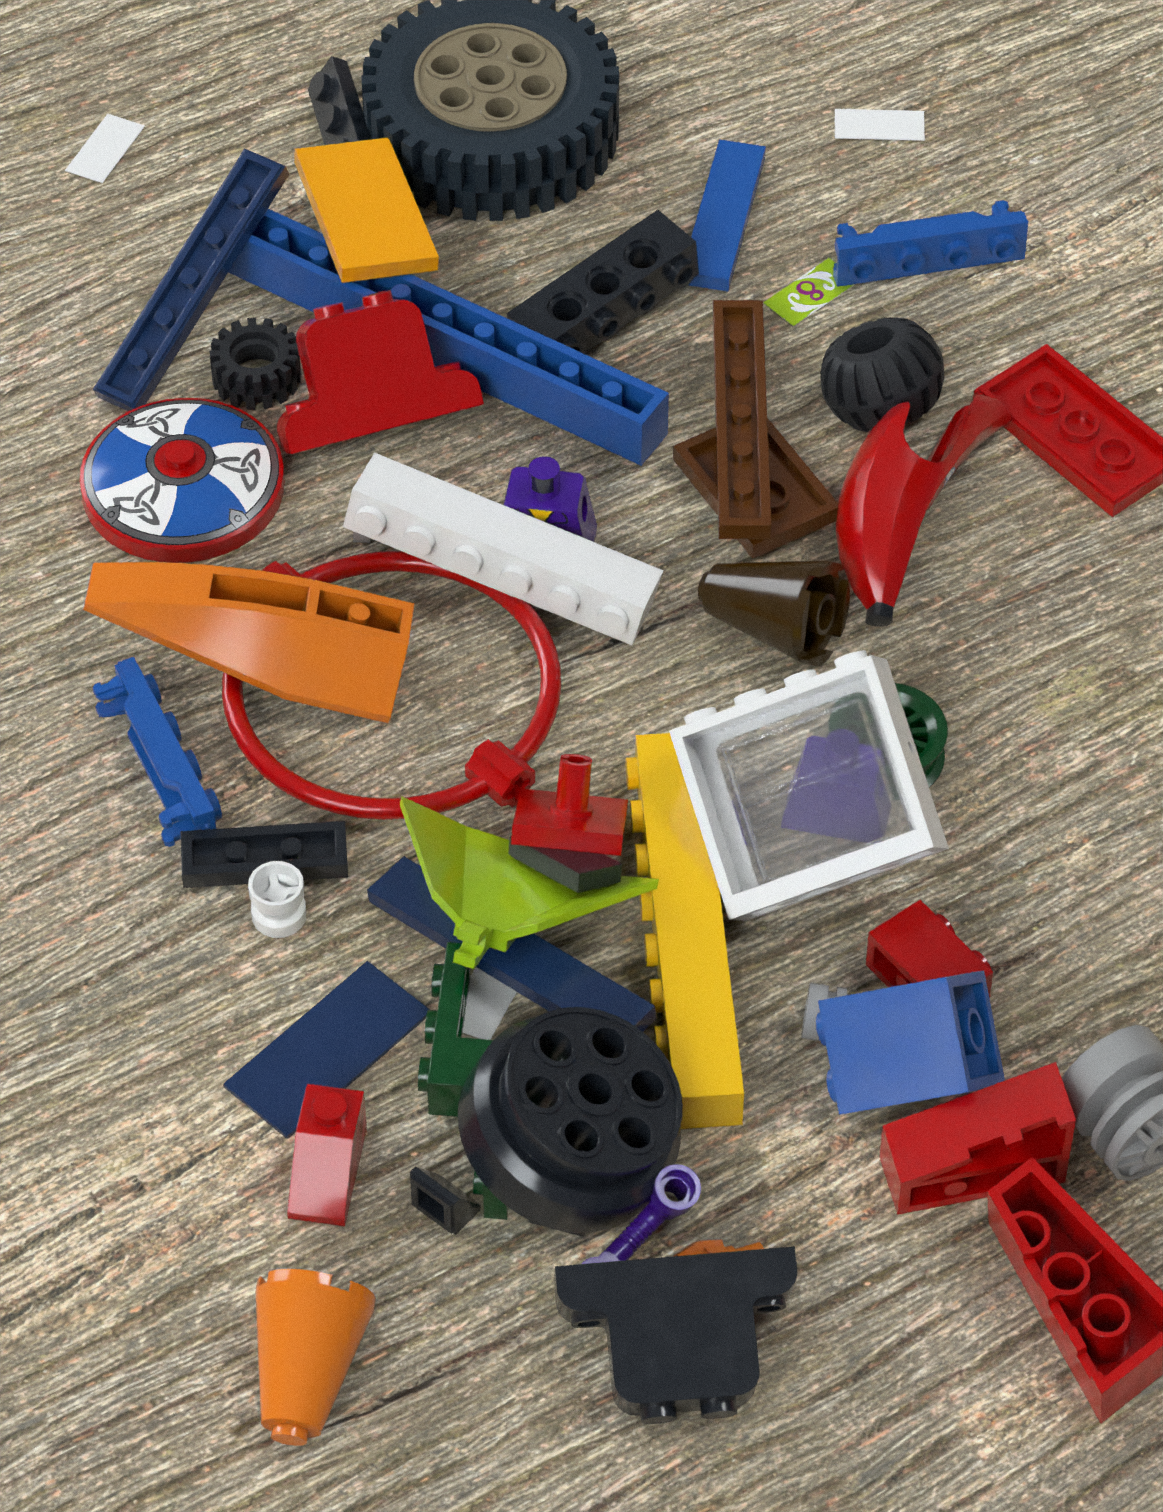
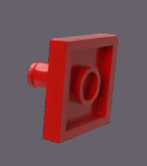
(570, 816)

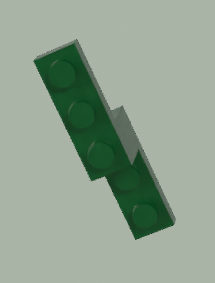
(452, 1055)

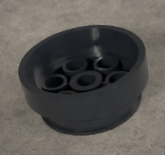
(593, 1089)

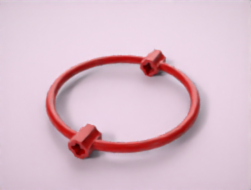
(492, 767)

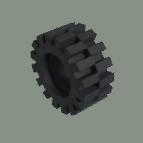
(260, 383)

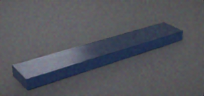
(191, 281)
(529, 964)

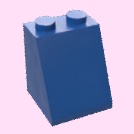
(910, 1042)

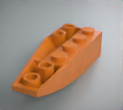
(265, 628)

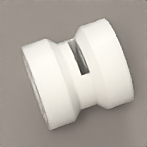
(277, 899)

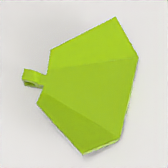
(491, 892)

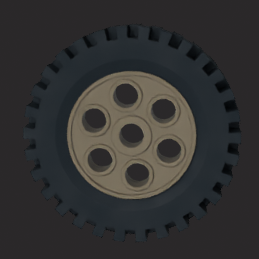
(494, 103)

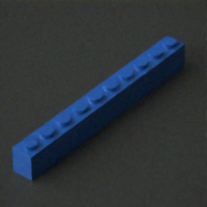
(502, 355)

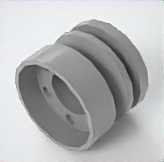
(1120, 1100)

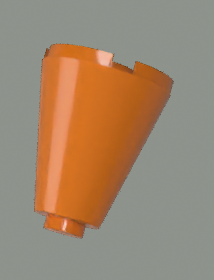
(305, 1348)

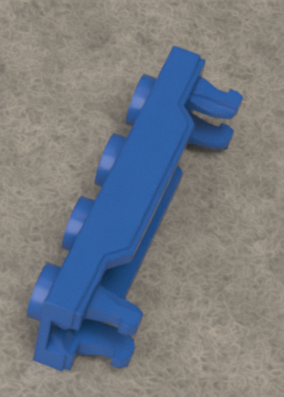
(930, 245)
(156, 742)

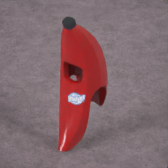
(890, 493)

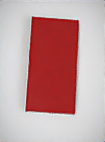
(1079, 429)

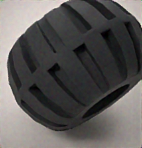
(880, 367)

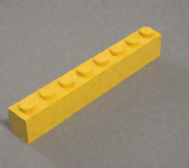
(686, 939)

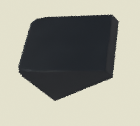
(441, 1200)

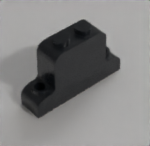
(679, 1325)

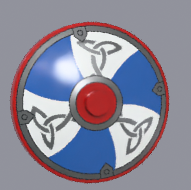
(182, 480)

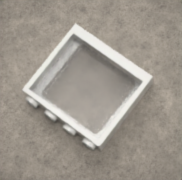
(807, 786)

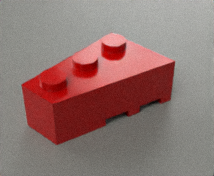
(978, 1140)

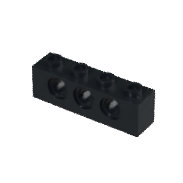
(612, 285)

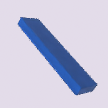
(726, 211)

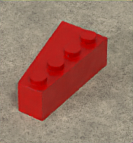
(1083, 1286)

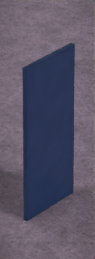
(327, 1046)

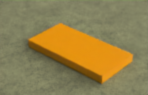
(366, 210)

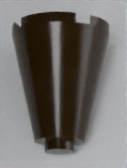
(780, 604)

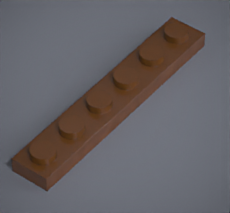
(741, 420)

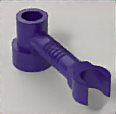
(674, 1179)

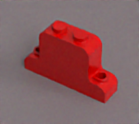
(369, 374)

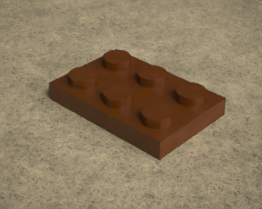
(796, 495)

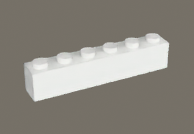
(502, 548)

